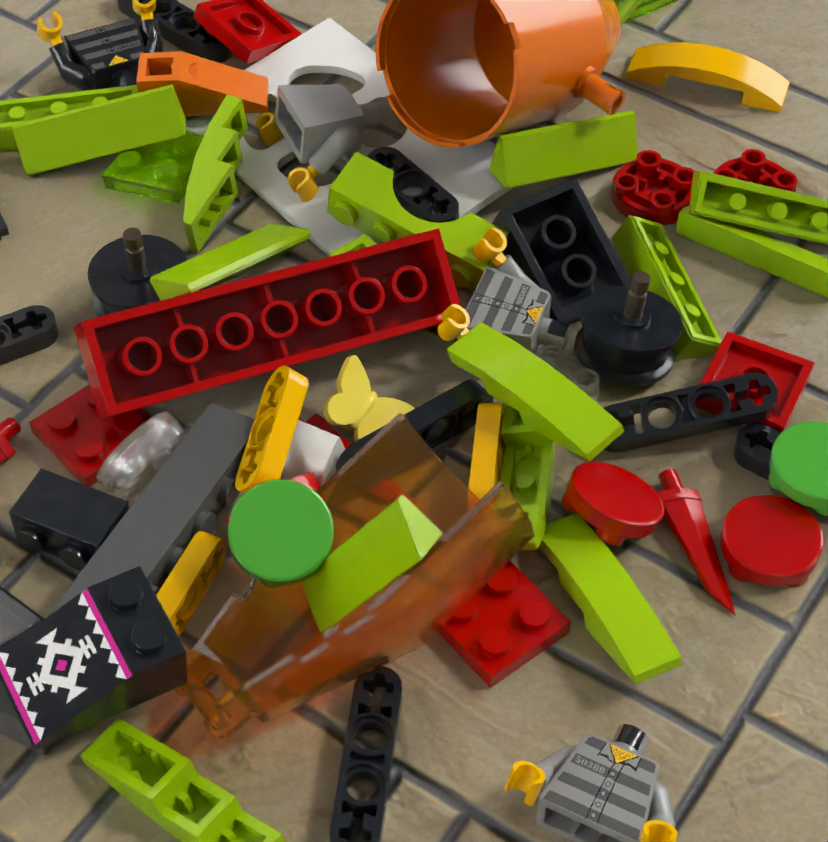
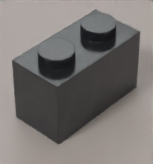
(65, 518)

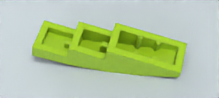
(212, 177)
(537, 390)
(609, 600)
(171, 789)

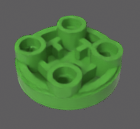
(801, 464)
(280, 532)

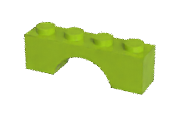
(366, 200)

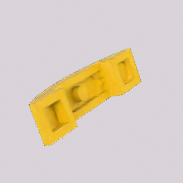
(713, 66)

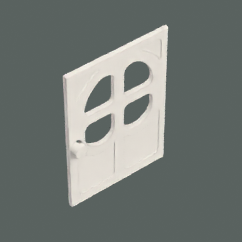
(336, 51)

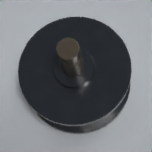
(123, 270)
(628, 333)

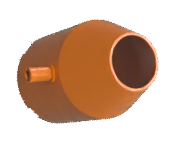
(494, 65)

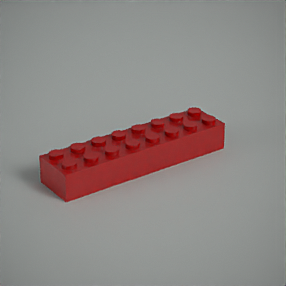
(265, 322)

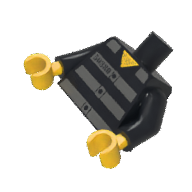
(104, 54)

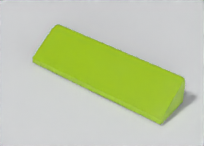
(31, 108)
(100, 129)
(564, 149)
(759, 207)
(648, 249)
(758, 250)
(228, 260)
(369, 561)

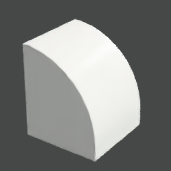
(312, 452)

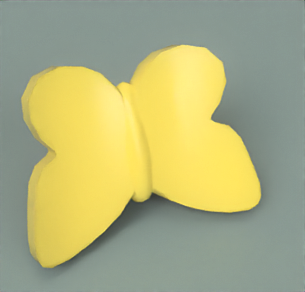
(357, 406)

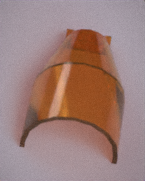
(268, 637)

